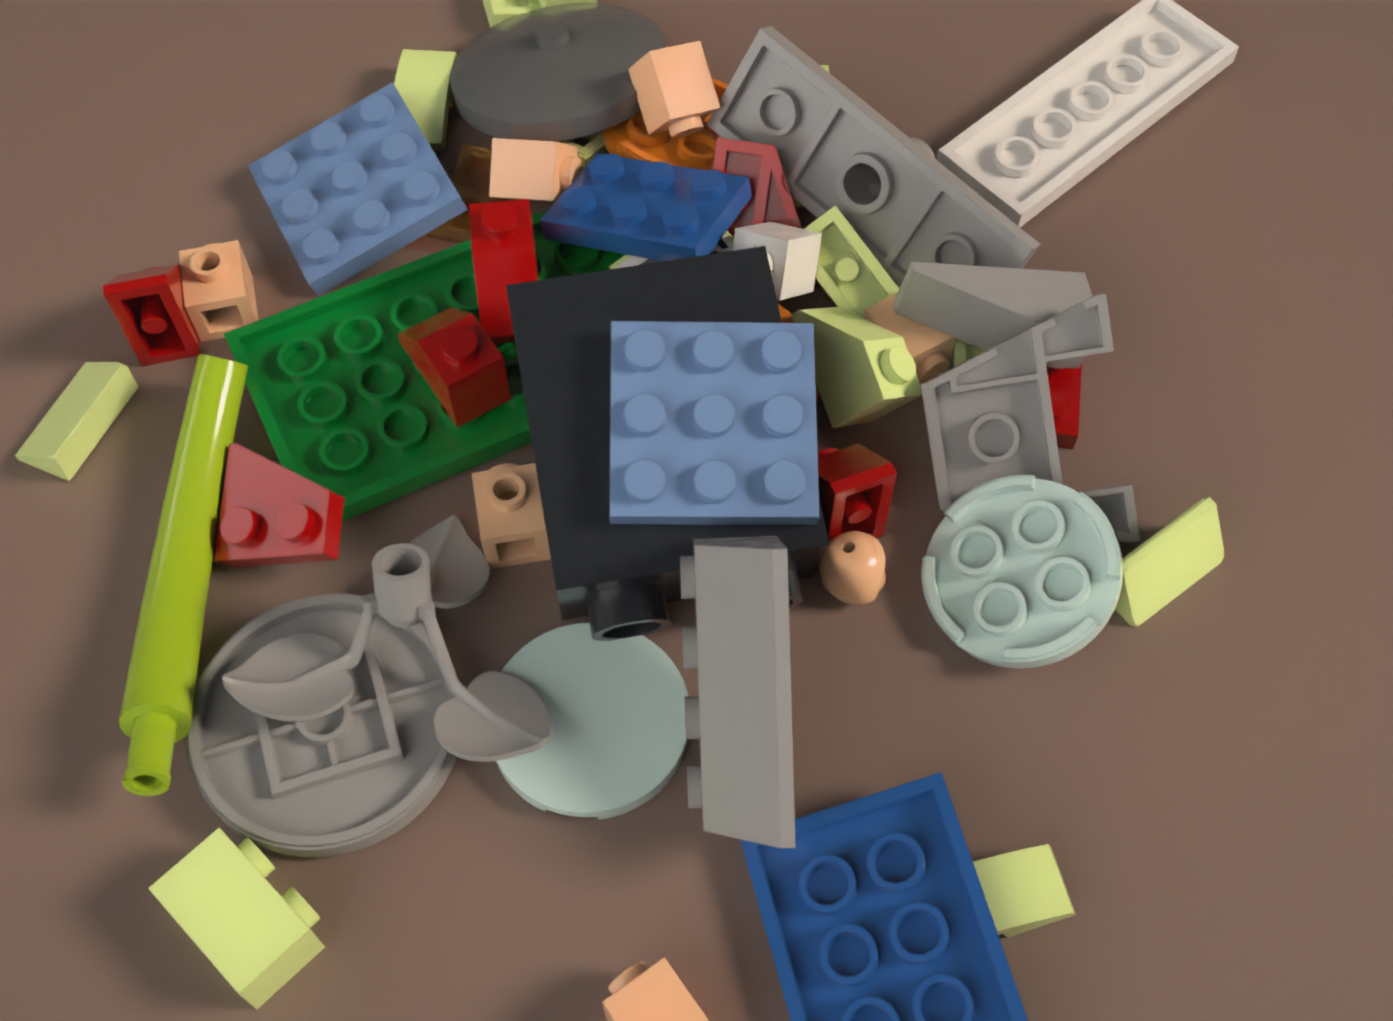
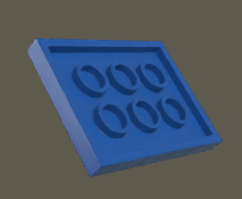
(883, 914)

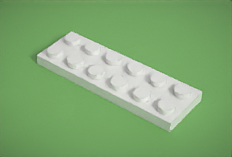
(1086, 107)

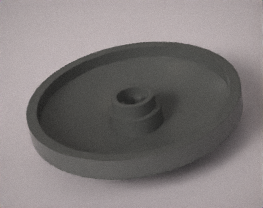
(553, 72)

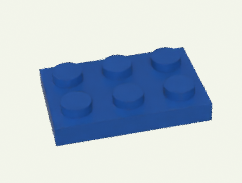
(646, 208)

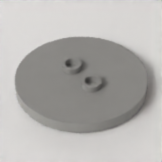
(334, 778)

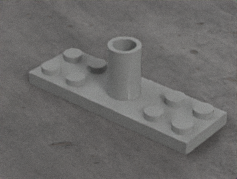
(856, 159)

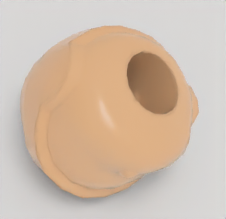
(853, 567)

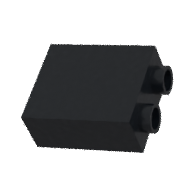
(563, 349)

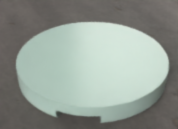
(1022, 572)
(612, 723)

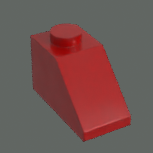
(501, 256)
(153, 314)
(458, 363)
(855, 490)

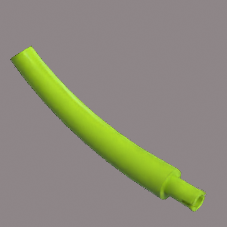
(173, 607)

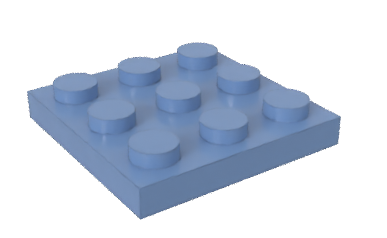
(356, 189)
(713, 423)

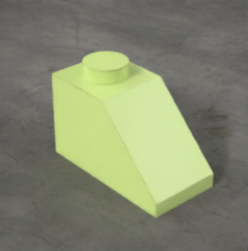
(859, 366)

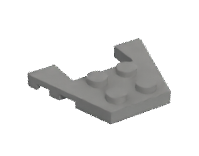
(998, 418)

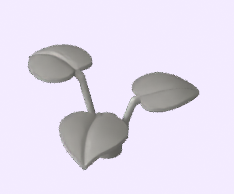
(441, 568)

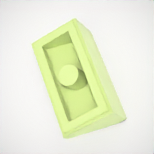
(79, 419)
(1170, 562)

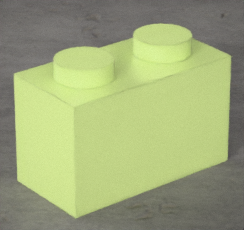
(239, 917)

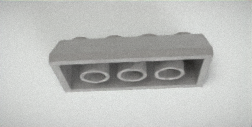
(742, 688)

